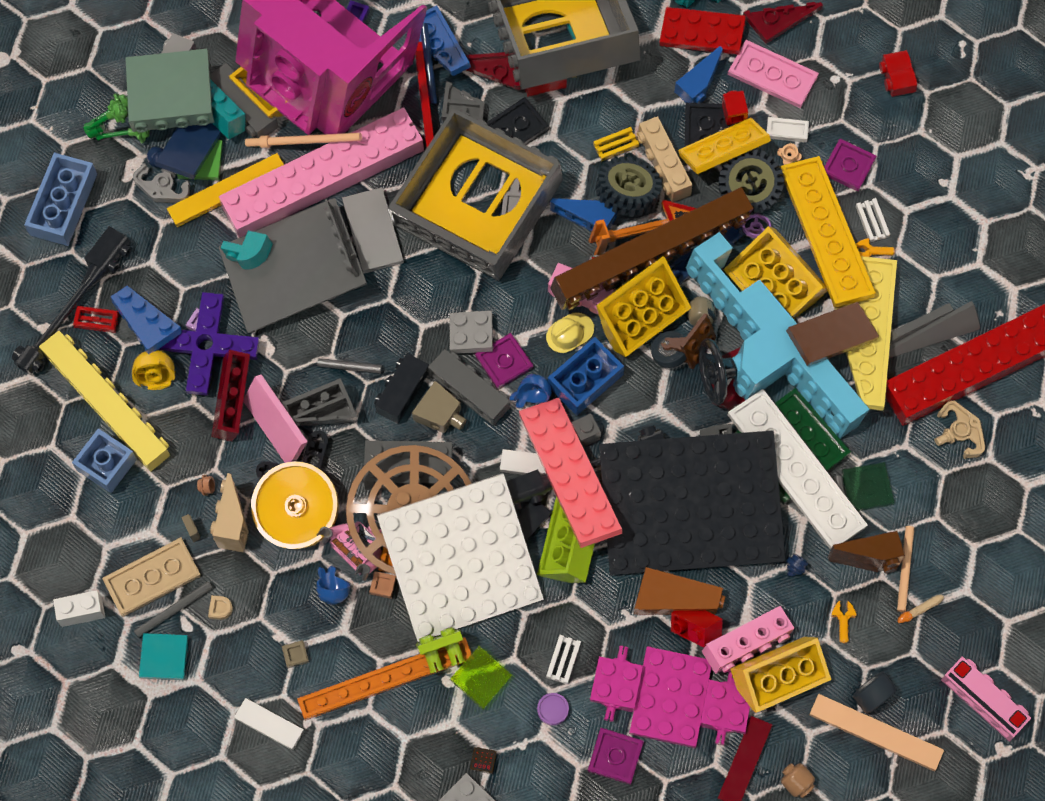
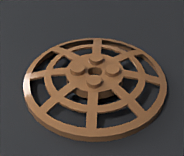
(400, 496)

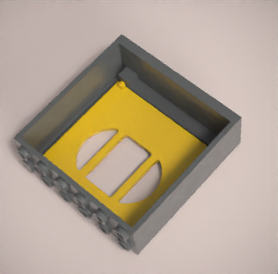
(589, 52)
(456, 227)

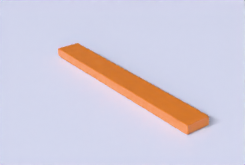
(374, 683)

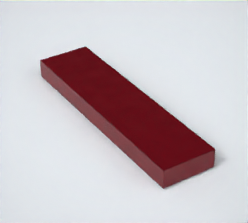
(745, 760)

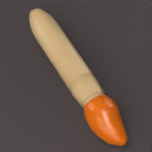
(907, 616)

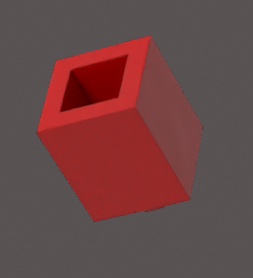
(734, 107)

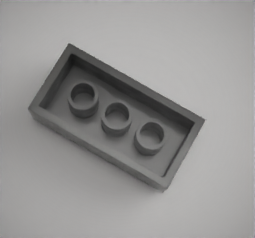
(373, 448)

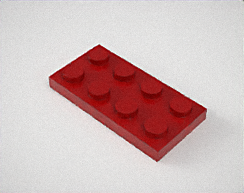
(702, 30)

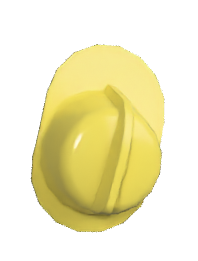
(570, 332)

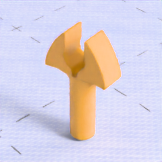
(871, 250)
(843, 620)

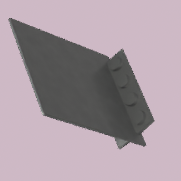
(305, 267)

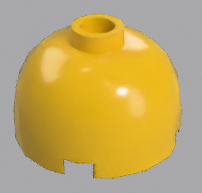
(153, 370)

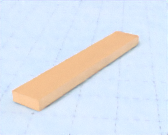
(876, 732)

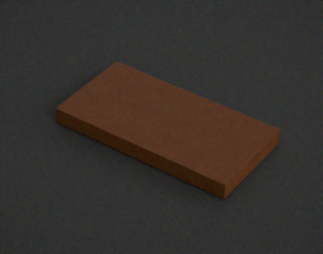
(832, 333)

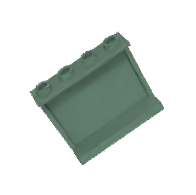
(169, 90)

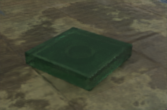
(868, 486)

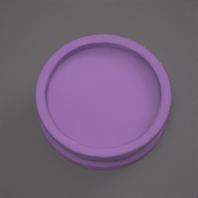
(553, 709)

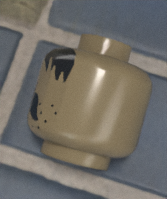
(700, 306)

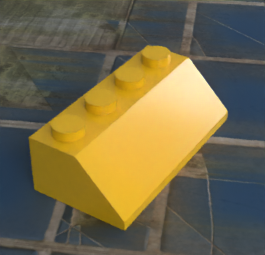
(781, 673)

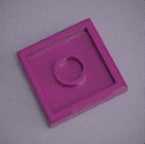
(849, 164)
(504, 362)
(615, 756)

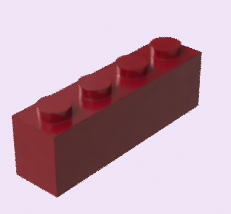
(230, 395)

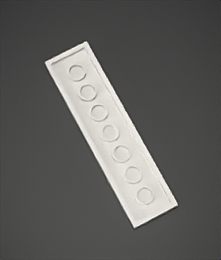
(801, 472)

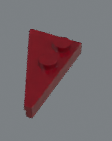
(776, 21)
(493, 67)

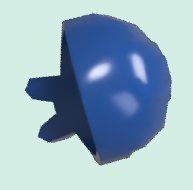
(533, 390)
(331, 588)

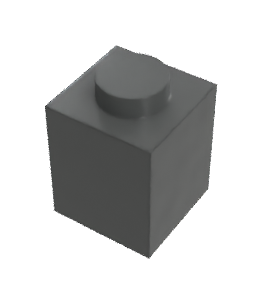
(587, 430)

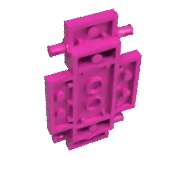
(669, 696)

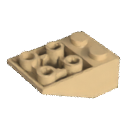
(230, 526)

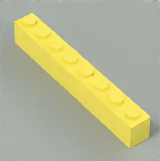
(105, 401)

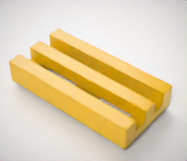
(615, 136)

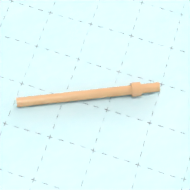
(267, 141)

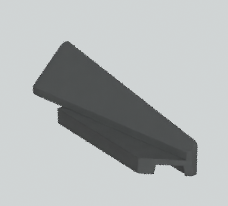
(934, 328)

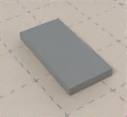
(372, 230)

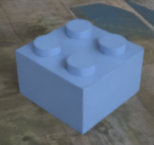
(104, 460)

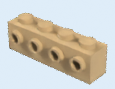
(664, 159)

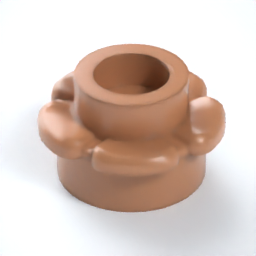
(206, 485)

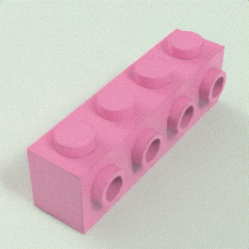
(748, 640)

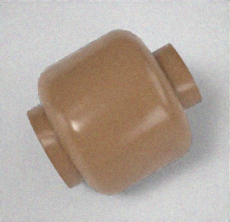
(797, 780)

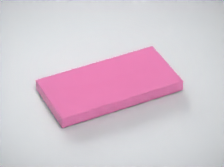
(773, 74)
(274, 420)

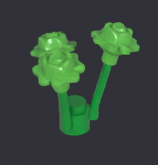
(117, 110)

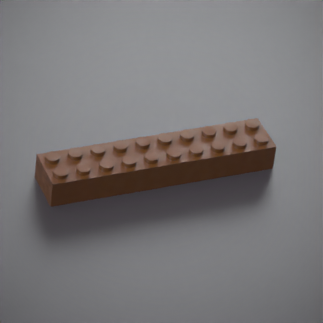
(641, 252)

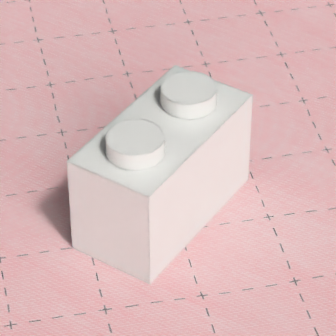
(79, 608)

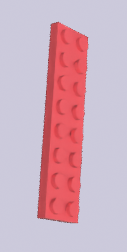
(570, 473)

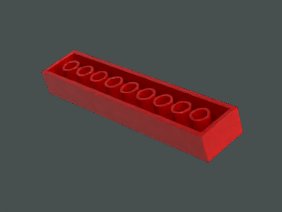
(968, 367)

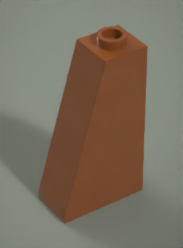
(666, 593)

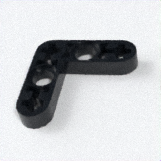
(310, 445)

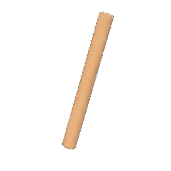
(905, 569)

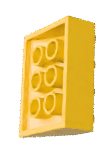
(780, 270)
(642, 308)

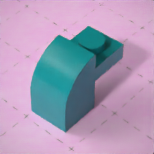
(252, 251)

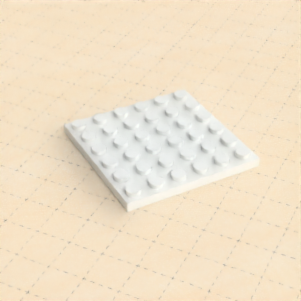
(460, 557)

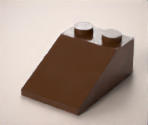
(871, 553)

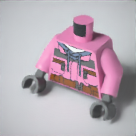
(343, 544)

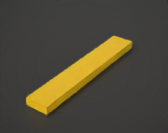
(209, 198)

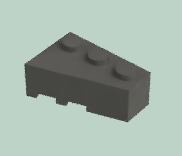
(322, 406)

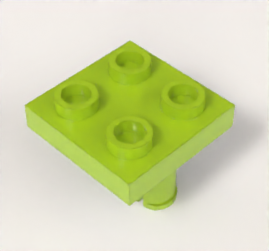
(450, 639)

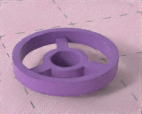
(754, 233)

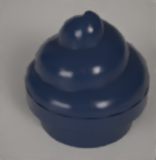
(153, 155)
(796, 565)

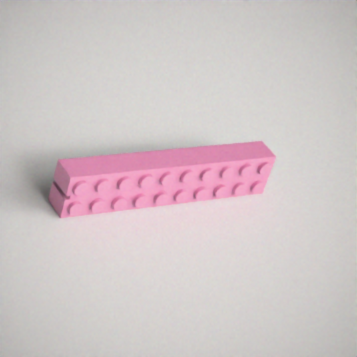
(321, 173)

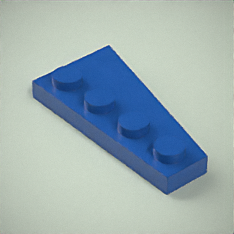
(444, 44)
(145, 320)

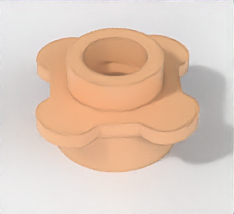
(793, 150)

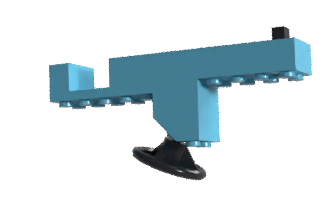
(766, 346)

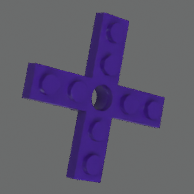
(207, 329)

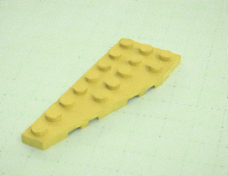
(870, 361)

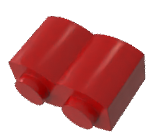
(898, 73)

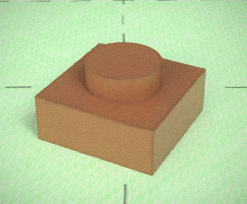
(382, 584)

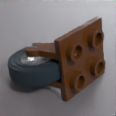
(673, 349)

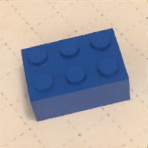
(586, 376)

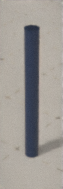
(428, 64)

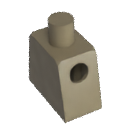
(439, 410)

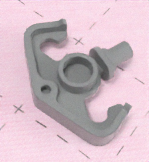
(160, 187)

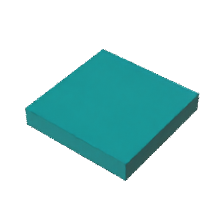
(163, 656)

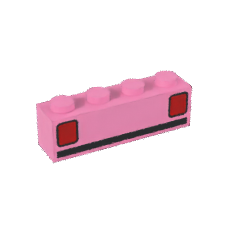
(985, 698)

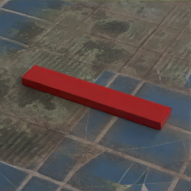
(424, 94)

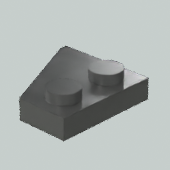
(461, 101)

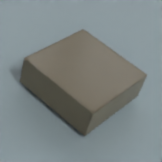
(190, 526)
(295, 654)

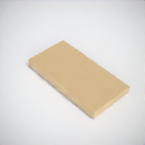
(151, 577)

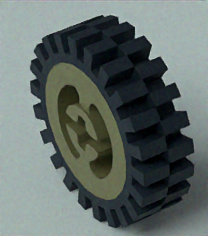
(770, 175)
(628, 186)

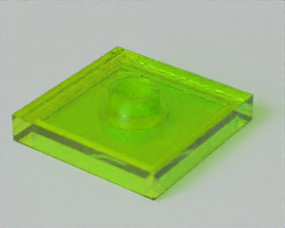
(480, 677)

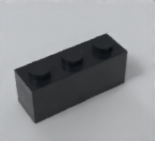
(401, 388)

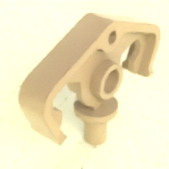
(965, 427)

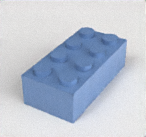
(60, 199)

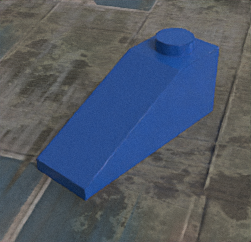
(696, 82)
(583, 212)

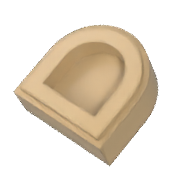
(220, 608)

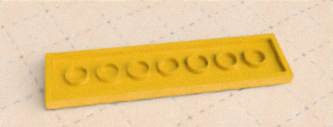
(827, 232)

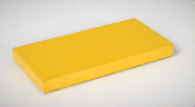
(724, 145)

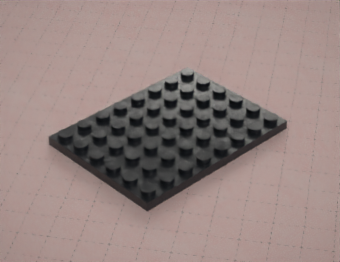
(693, 502)

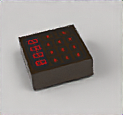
(483, 760)

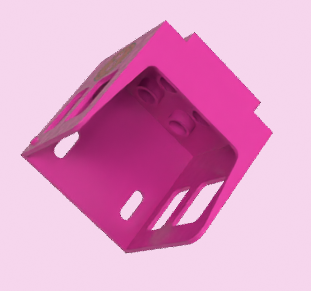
(323, 62)

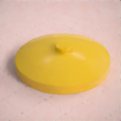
(294, 505)

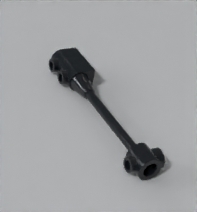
(101, 261)
(533, 486)

